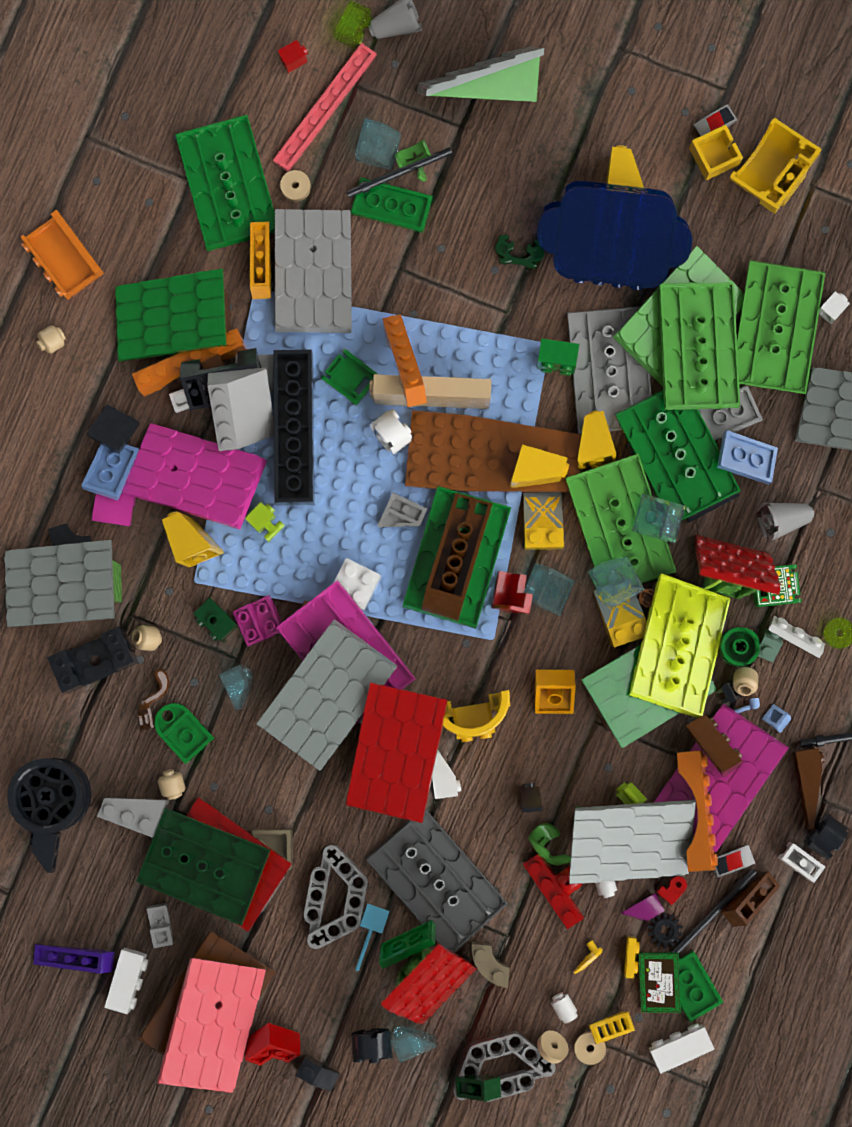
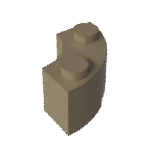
(488, 965)

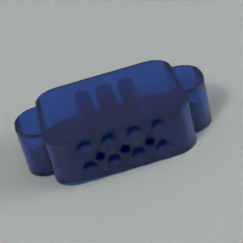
(614, 234)

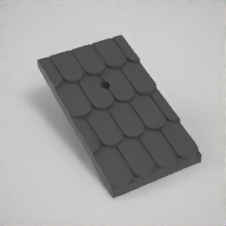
(445, 890)

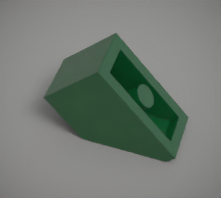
(478, 1087)

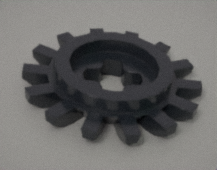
(662, 938)

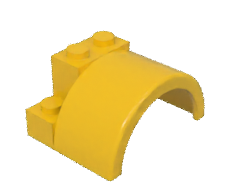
(772, 170)
(477, 719)

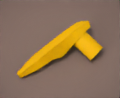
(595, 952)

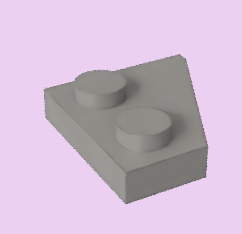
(402, 513)

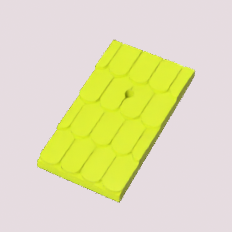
(679, 646)

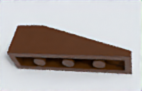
(808, 772)

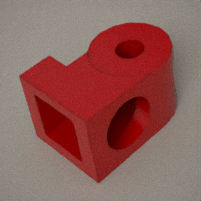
(673, 890)

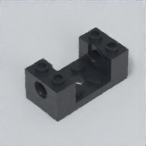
(195, 379)
(74, 667)

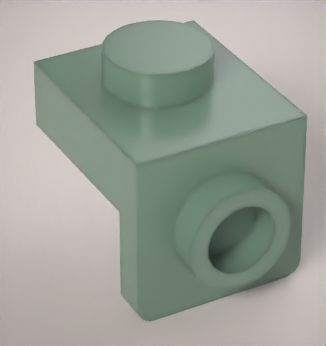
(770, 645)

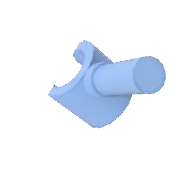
(753, 704)

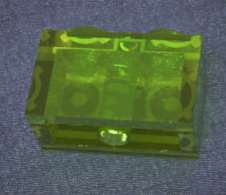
(352, 24)

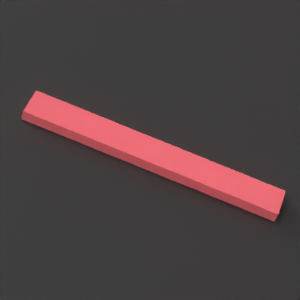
(324, 107)

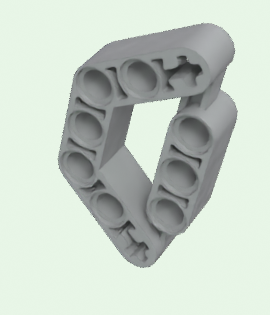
(318, 905)
(506, 1048)

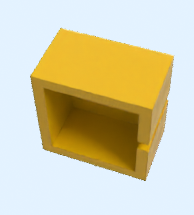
(713, 154)

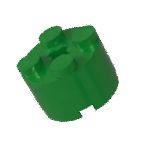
(750, 647)

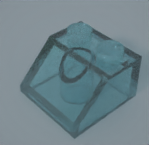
(377, 144)
(658, 518)
(616, 581)
(548, 589)
(238, 685)
(411, 1042)

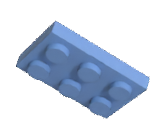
(747, 457)
(109, 471)

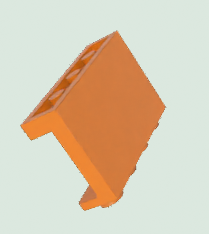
(62, 256)

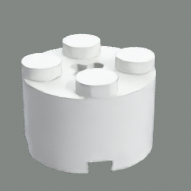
(391, 432)

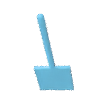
(374, 920)

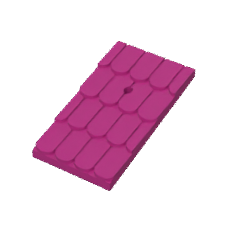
(194, 476)
(311, 621)
(735, 791)

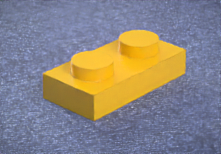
(631, 965)

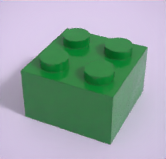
(558, 357)

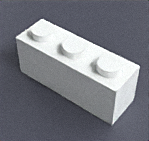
(126, 981)
(681, 1047)

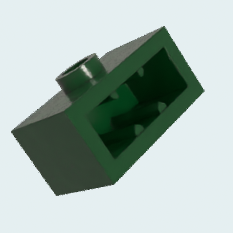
(215, 619)

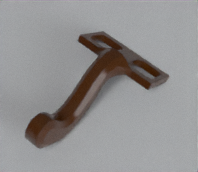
(163, 685)

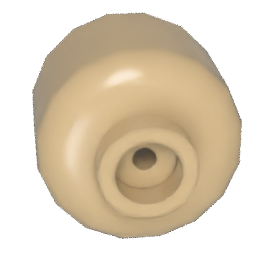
(50, 339)
(146, 638)
(745, 681)
(171, 784)

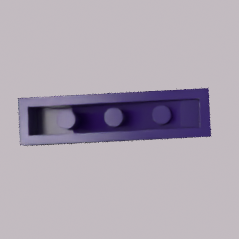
(74, 958)

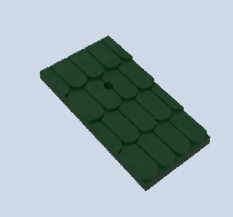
(219, 868)

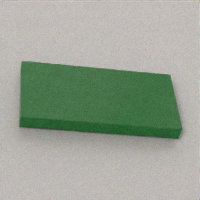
(393, 206)

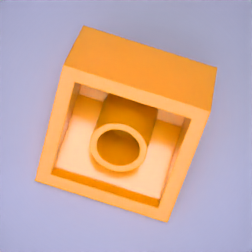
(554, 691)

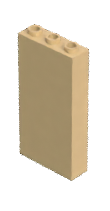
(439, 392)

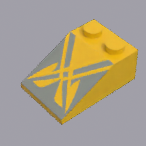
(543, 521)
(623, 622)

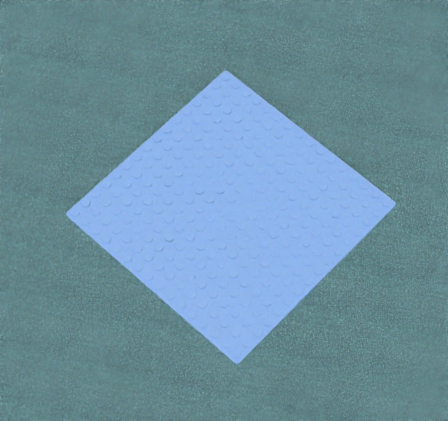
(360, 475)

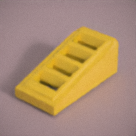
(628, 1027)

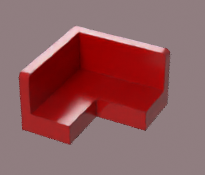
(510, 594)
(272, 1042)

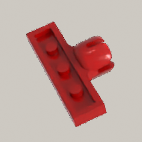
(555, 889)

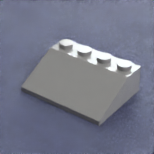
(241, 407)

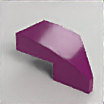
(645, 909)

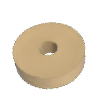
(299, 178)
(545, 1048)
(589, 1057)

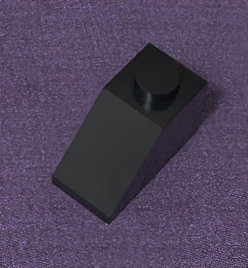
(530, 798)
(45, 849)
(317, 1073)

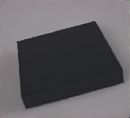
(113, 429)

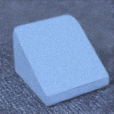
(777, 718)

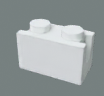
(801, 862)

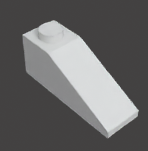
(444, 780)

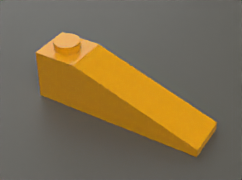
(260, 260)

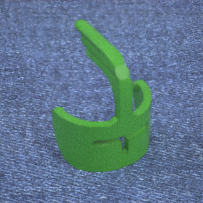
(407, 154)
(547, 832)

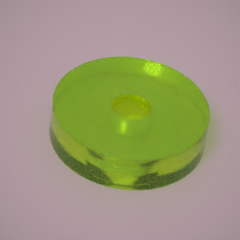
(831, 637)

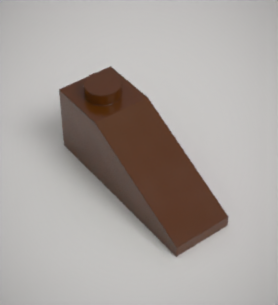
(750, 901)

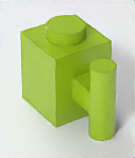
(261, 519)
(630, 794)

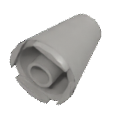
(396, 20)
(783, 518)

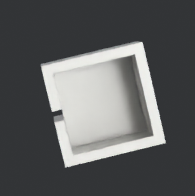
(358, 581)

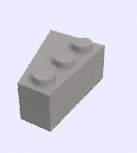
(134, 813)

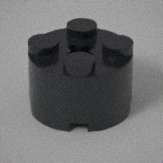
(827, 836)
(371, 1045)

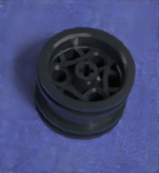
(22, 786)

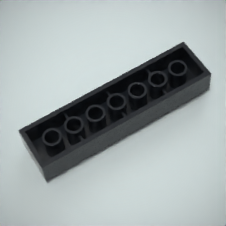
(293, 427)

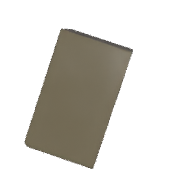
(277, 839)

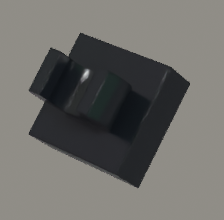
(731, 695)

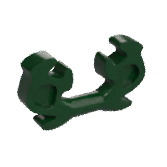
(503, 248)

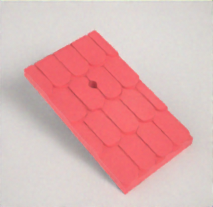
(207, 1040)

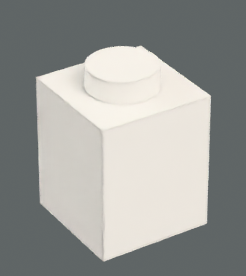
(833, 307)

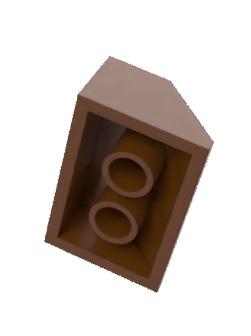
(715, 744)

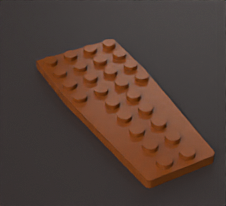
(479, 452)

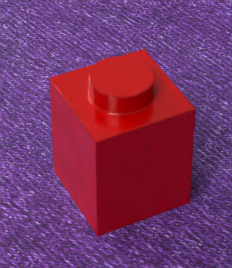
(293, 55)

